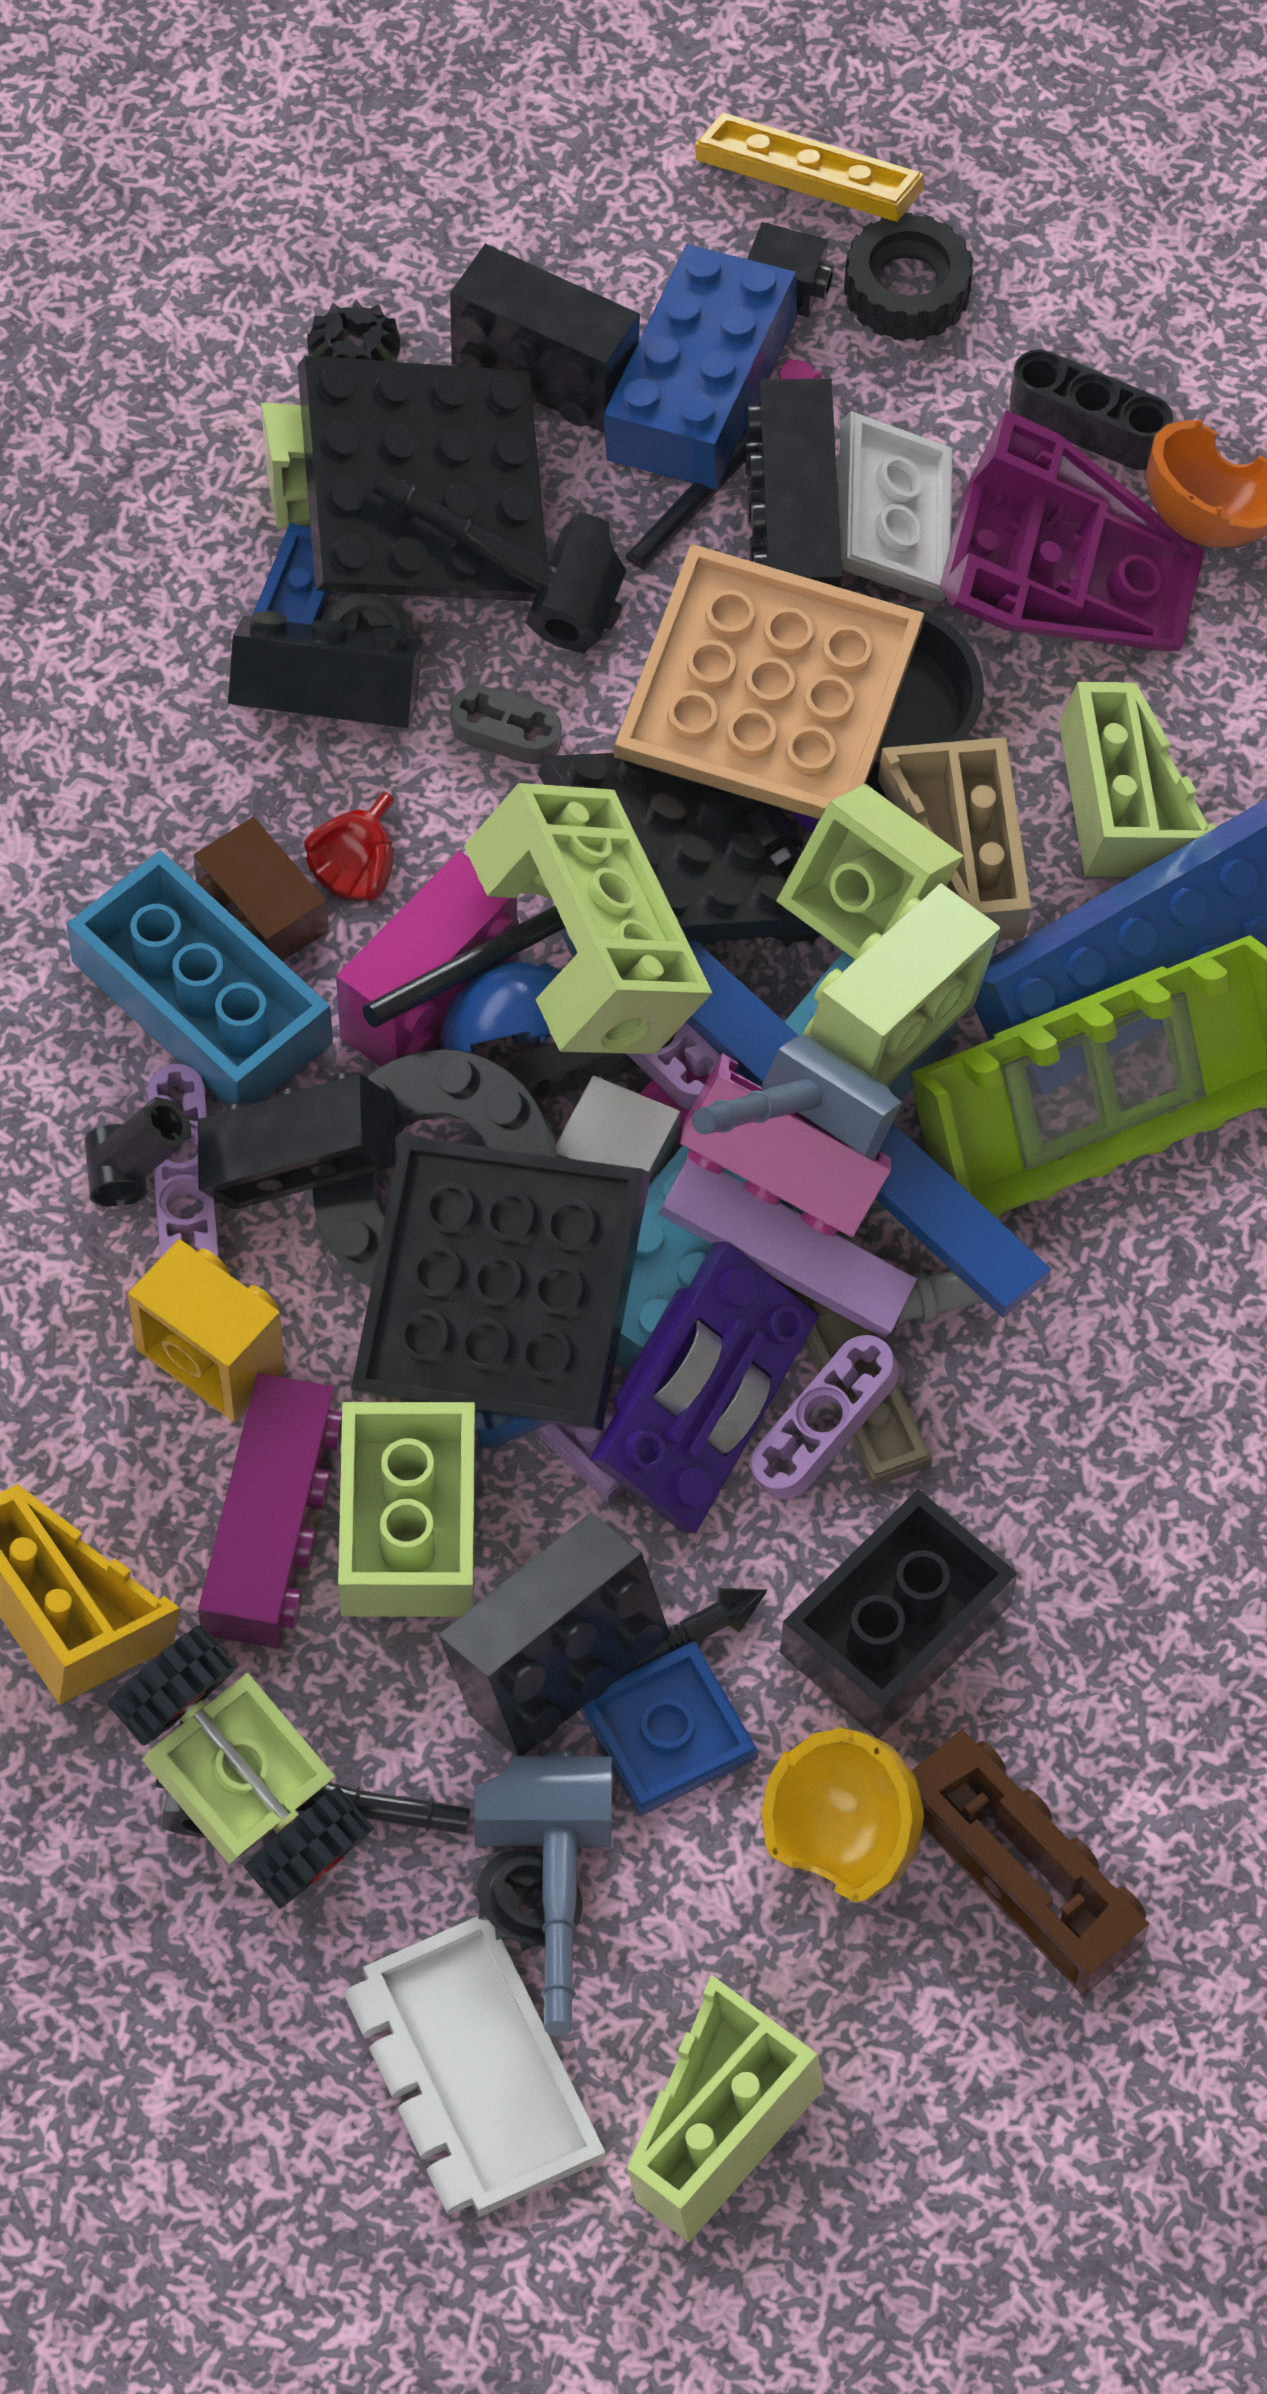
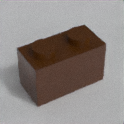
(262, 889)

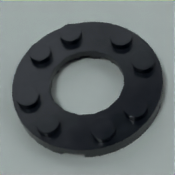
(423, 1088)

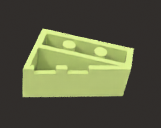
(1123, 782)
(722, 2110)

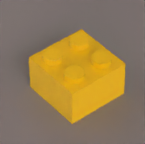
(206, 1327)

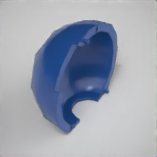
(498, 1006)

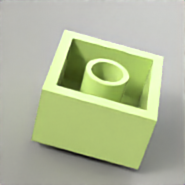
(864, 869)

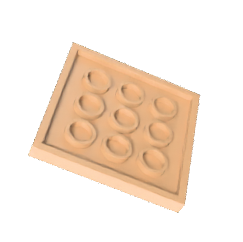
(768, 683)

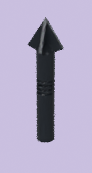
(732, 1609)

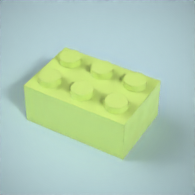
(905, 985)
(407, 1509)

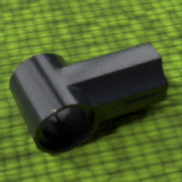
(127, 1152)

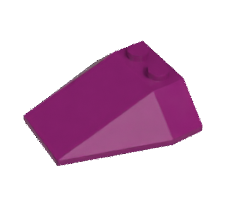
(1065, 548)

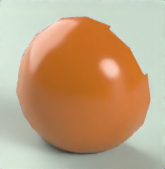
(1202, 491)

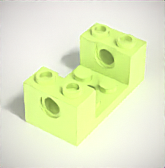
(632, 961)

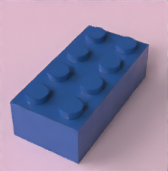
(700, 366)

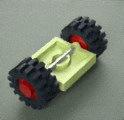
(238, 1766)

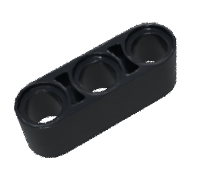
(1088, 407)

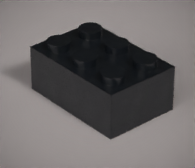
(542, 324)
(897, 1613)
(555, 1635)

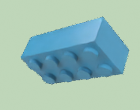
(200, 982)

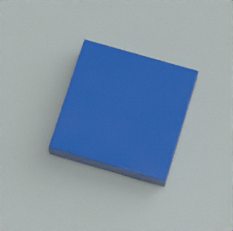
(668, 1729)

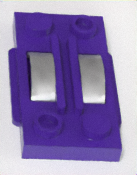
(702, 1386)

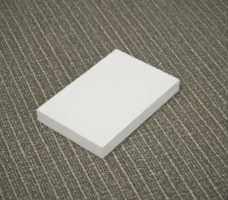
(894, 506)

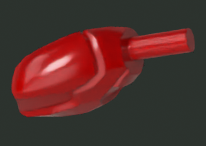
(353, 852)

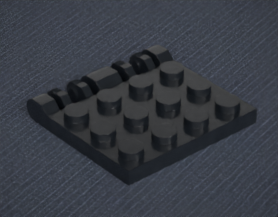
(711, 852)

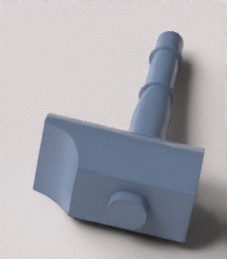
(819, 1087)
(559, 1806)

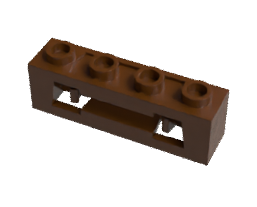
(1098, 1922)

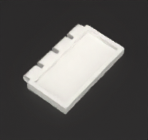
(480, 2065)

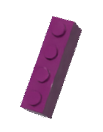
(269, 1511)

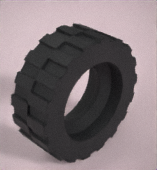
(902, 314)

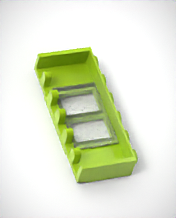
(1101, 1079)

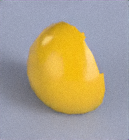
(844, 1812)

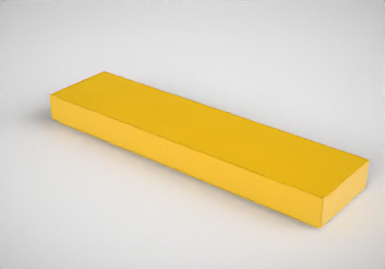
(809, 167)

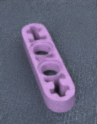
(182, 1178)

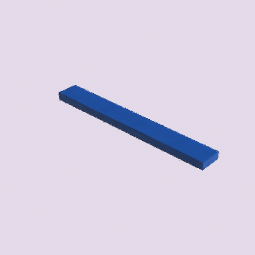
(916, 1189)

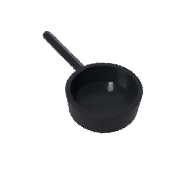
(938, 693)

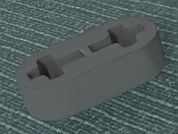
(506, 724)

